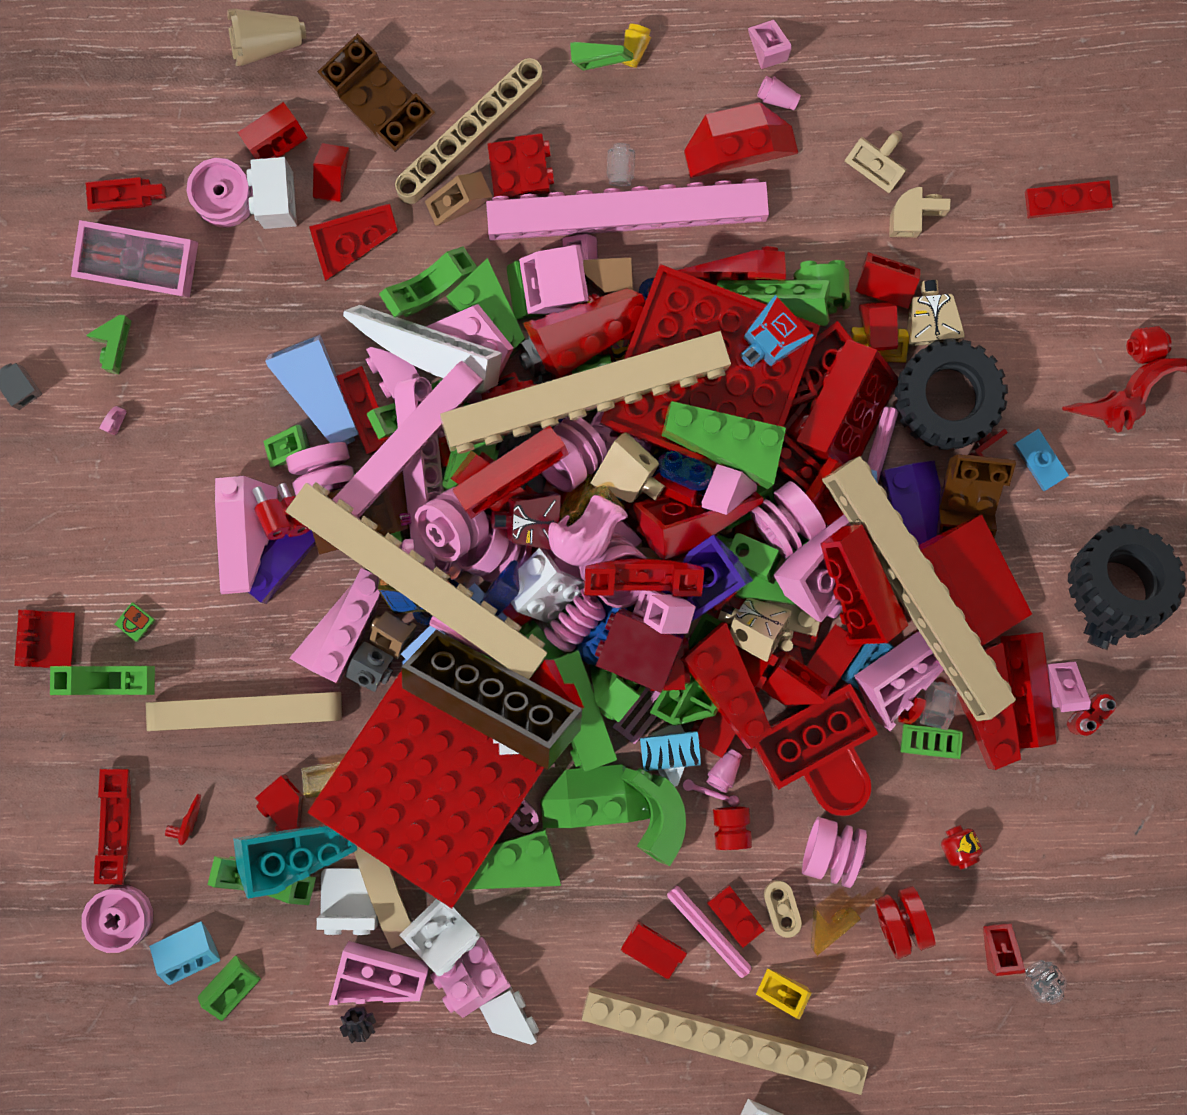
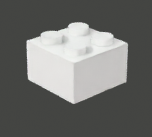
(272, 193)

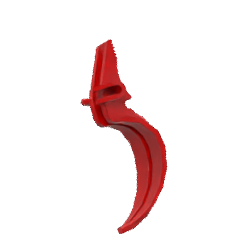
(1129, 405)

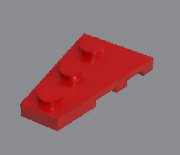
(351, 237)

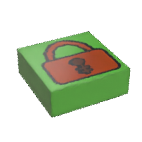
(135, 622)

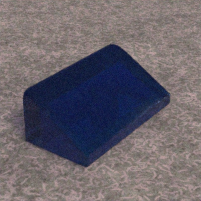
(503, 588)

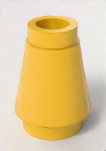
(636, 41)

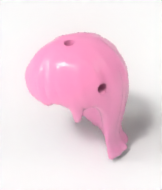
(589, 535)

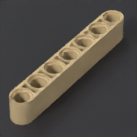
(473, 118)
(243, 711)

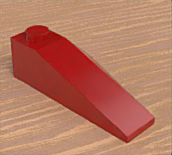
(752, 265)

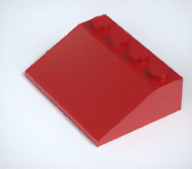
(848, 404)
(977, 578)

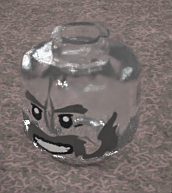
(1045, 982)

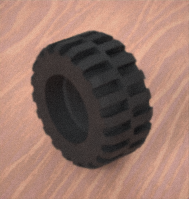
(976, 368)
(1148, 559)

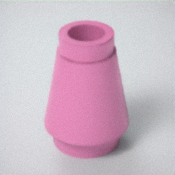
(777, 93)
(724, 771)

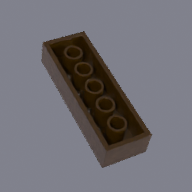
(492, 699)

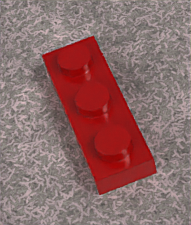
(1068, 199)
(360, 402)

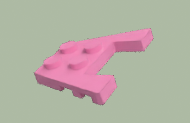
(477, 328)

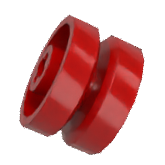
(904, 922)

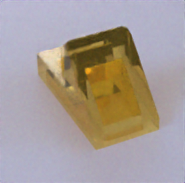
(825, 934)

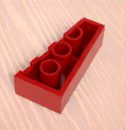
(862, 588)

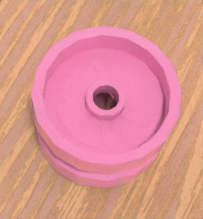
(206, 195)
(321, 466)
(448, 528)
(100, 920)

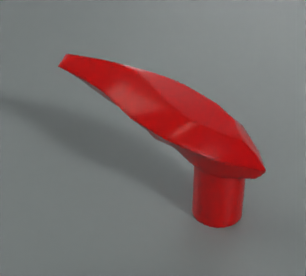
(188, 823)

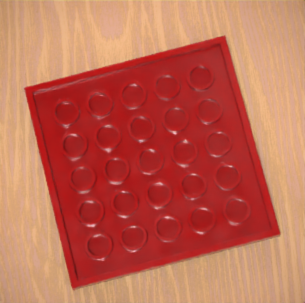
(689, 308)
(424, 793)

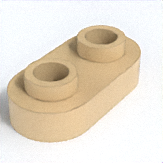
(782, 908)

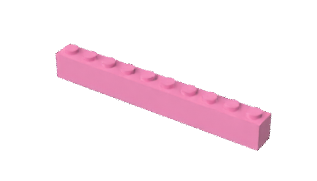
(627, 210)

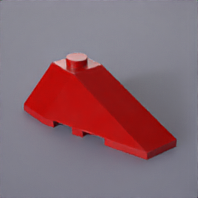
(678, 528)

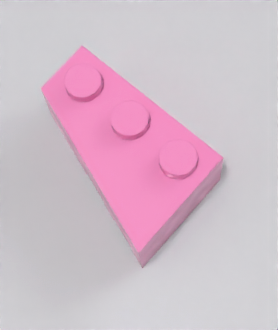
(897, 678)
(377, 975)

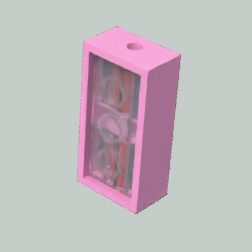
(134, 258)

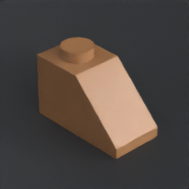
(458, 197)
(609, 274)

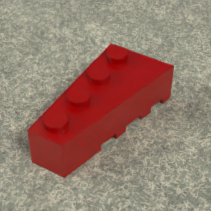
(585, 330)
(998, 735)

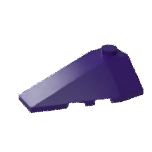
(916, 495)
(278, 562)
(722, 574)

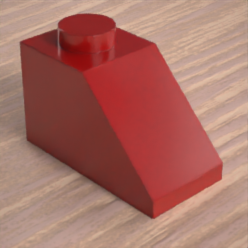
(795, 683)

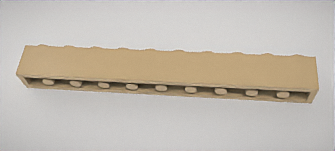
(584, 392)
(416, 581)
(920, 590)
(724, 1040)

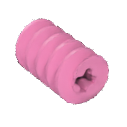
(577, 623)

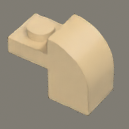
(909, 209)

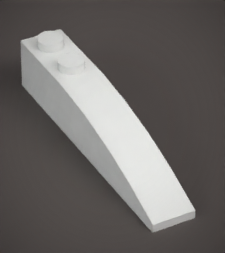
(426, 347)

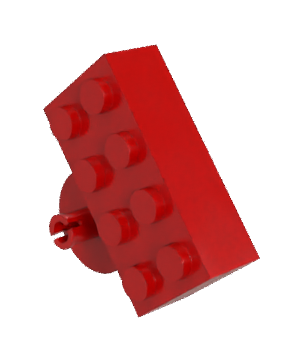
(820, 747)

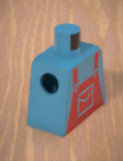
(774, 335)

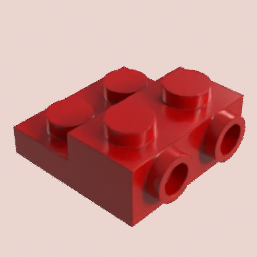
(520, 166)

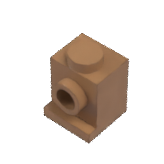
(391, 634)

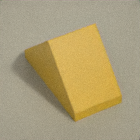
(784, 993)

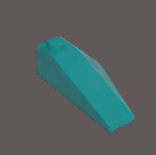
(280, 858)

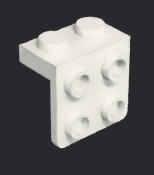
(544, 588)
(345, 903)
(440, 936)

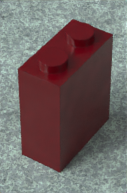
(638, 650)

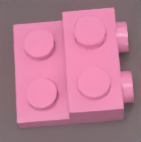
(472, 980)

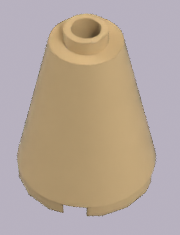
(262, 34)

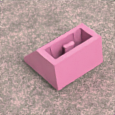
(554, 280)

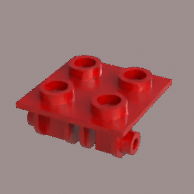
(44, 638)

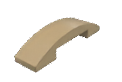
(384, 897)

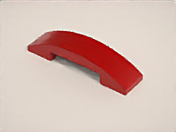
(643, 575)
(113, 826)

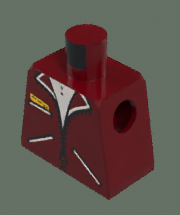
(529, 518)

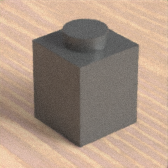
(17, 386)

